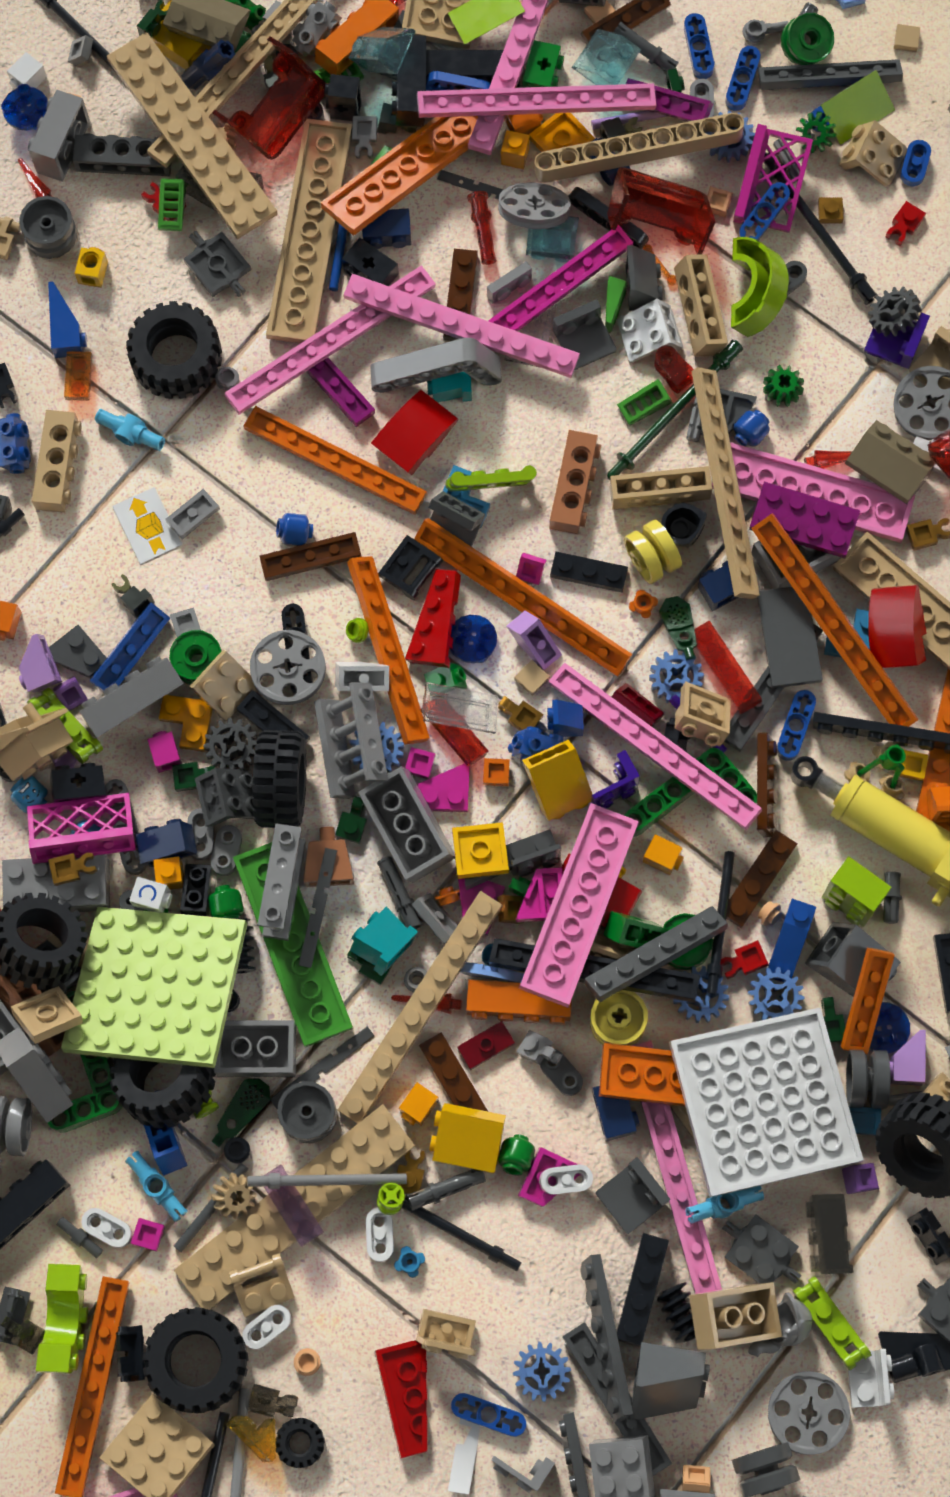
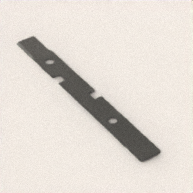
(468, 184)
(319, 903)
(329, 1061)

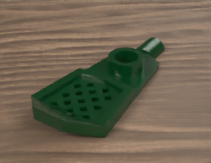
(679, 624)
(240, 1112)

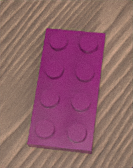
(808, 519)

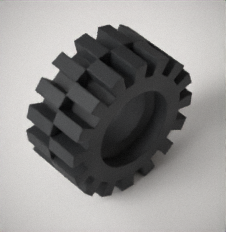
(316, 1442)

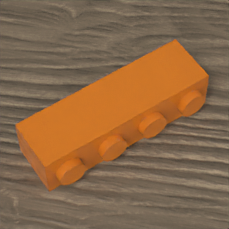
(335, 50)
(510, 1002)

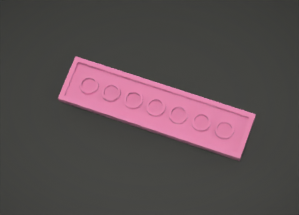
(879, 510)
(579, 905)

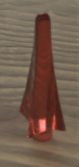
(37, 185)
(827, 458)
(446, 1004)

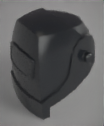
(684, 523)

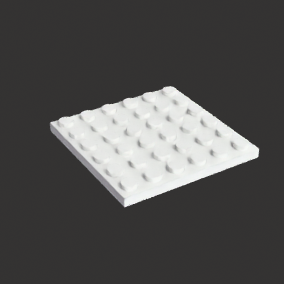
(765, 1102)

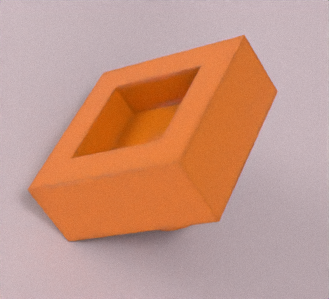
(496, 772)

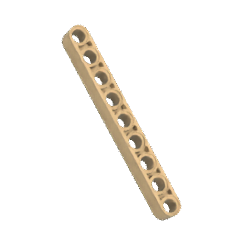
(648, 139)

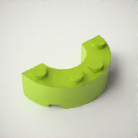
(767, 286)
(64, 1319)

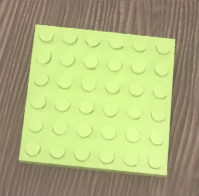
(156, 986)

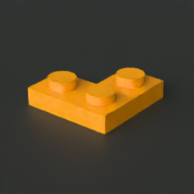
(194, 716)

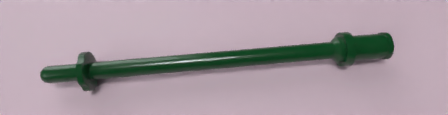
(721, 361)

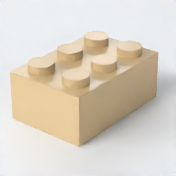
(735, 1316)

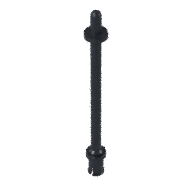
(857, 280)

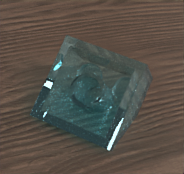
(382, 49)
(606, 58)
(554, 242)

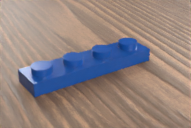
(130, 647)

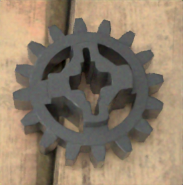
(894, 311)
(222, 741)

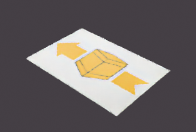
(146, 526)

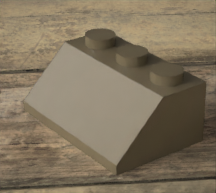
(207, 20)
(891, 461)

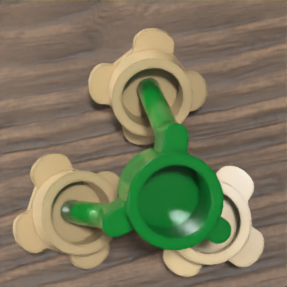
(889, 758)

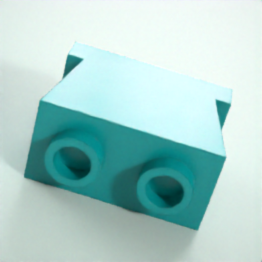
(451, 387)
(382, 940)

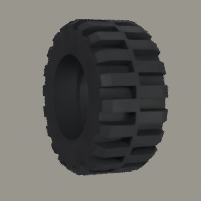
(167, 322)
(279, 778)
(163, 1106)
(905, 1154)
(158, 1360)

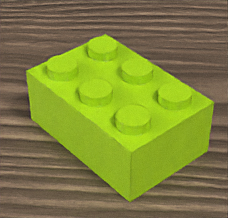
(855, 892)

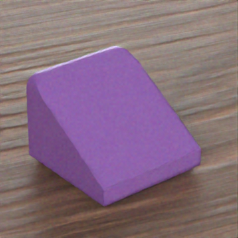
(70, 693)
(860, 1178)

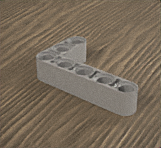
(436, 362)

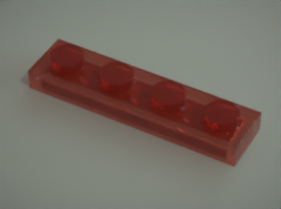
(726, 668)

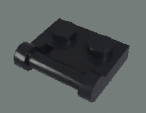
(404, 562)

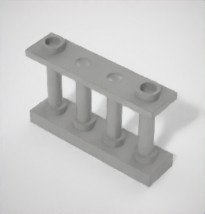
(334, 742)
(281, 882)

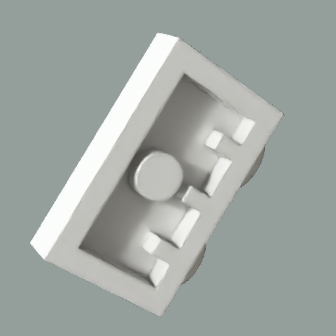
(649, 329)
(870, 1381)

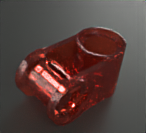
(676, 372)

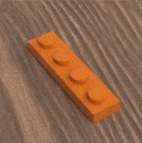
(867, 1000)

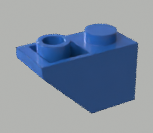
(565, 718)

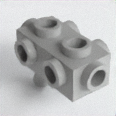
(319, 25)

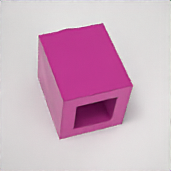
(164, 751)

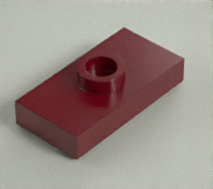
(638, 704)
(486, 1045)

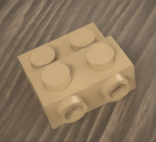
(703, 715)

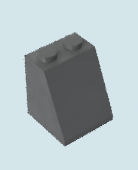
(842, 954)
(667, 1380)

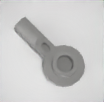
(755, 30)
(226, 378)

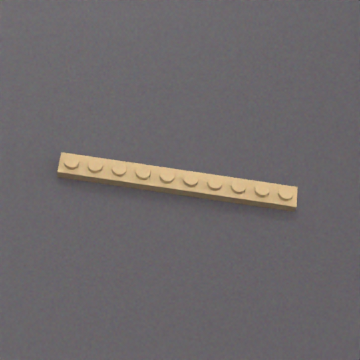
(240, 67)
(725, 484)
(420, 1007)

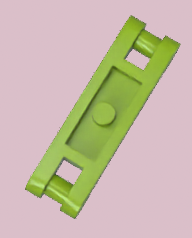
(481, 480)
(73, 726)
(832, 1323)

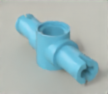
(129, 429)
(147, 1176)
(714, 1209)

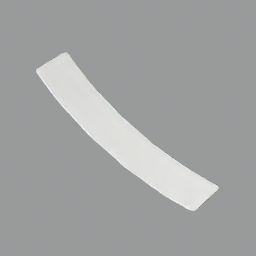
(464, 1458)

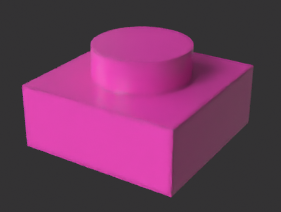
(530, 568)
(420, 762)
(147, 1234)

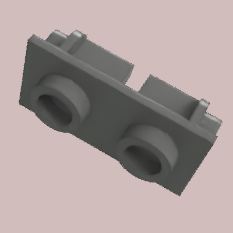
(13, 1305)

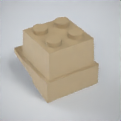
(32, 742)

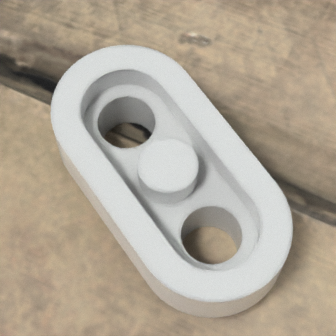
(565, 1179)
(107, 1227)
(379, 1235)
(267, 1327)

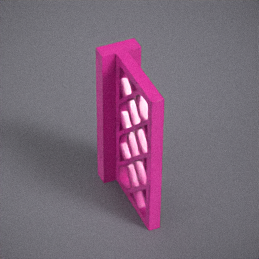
(753, 170)
(100, 842)

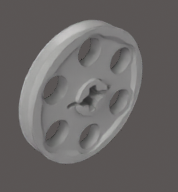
(524, 205)
(919, 397)
(295, 676)
(817, 1423)

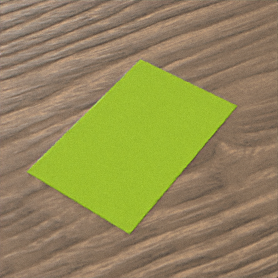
(482, 16)
(858, 105)

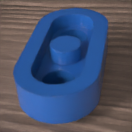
(914, 164)

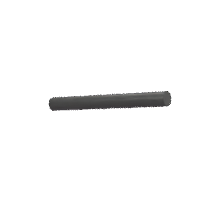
(202, 1218)

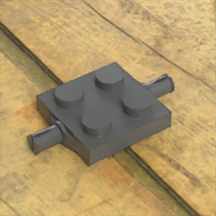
(217, 264)
(761, 1251)
(937, 1308)

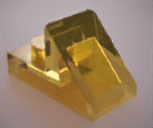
(259, 1440)

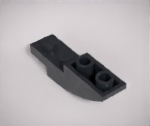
(196, 890)

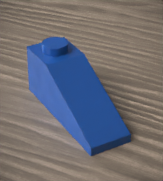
(64, 327)
(791, 937)
(166, 1148)

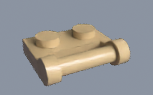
(264, 1292)

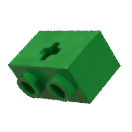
(541, 57)
(631, 930)

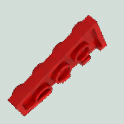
(433, 630)
(404, 1386)

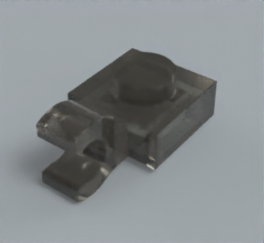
(26, 1335)
(267, 1402)

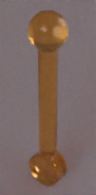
(671, 279)

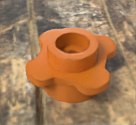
(642, 596)
(447, 895)

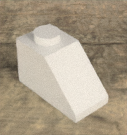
(361, 673)

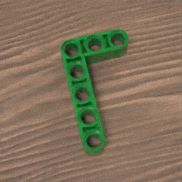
(668, 803)
(95, 1099)

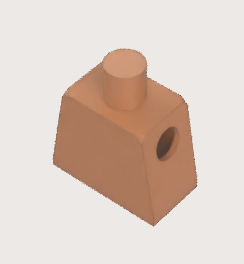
(342, 869)

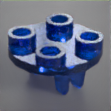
(17, 101)
(483, 642)
(894, 1038)

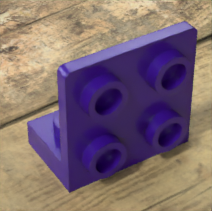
(899, 348)
(625, 787)

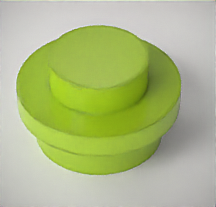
(357, 630)

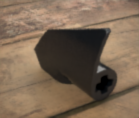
(915, 1354)

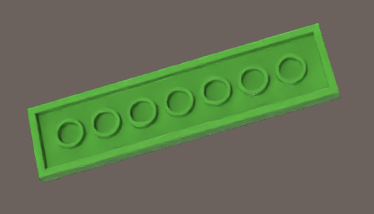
(309, 991)

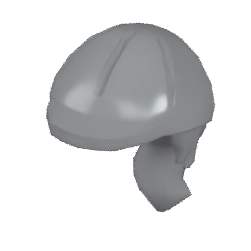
(794, 1323)

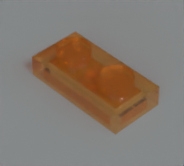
(78, 376)

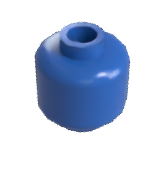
(751, 428)
(294, 529)

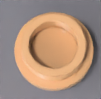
(770, 913)
(307, 1362)

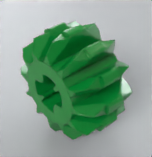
(823, 127)
(779, 393)

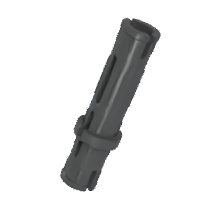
(648, 50)
(399, 893)
(445, 1188)

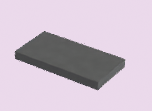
(788, 638)

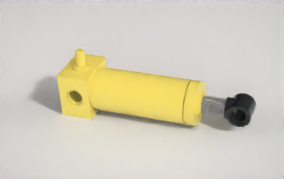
(885, 823)

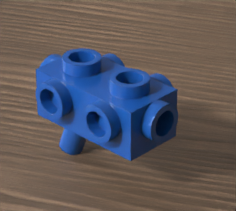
(14, 444)
(531, 741)

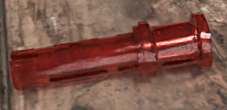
(481, 217)

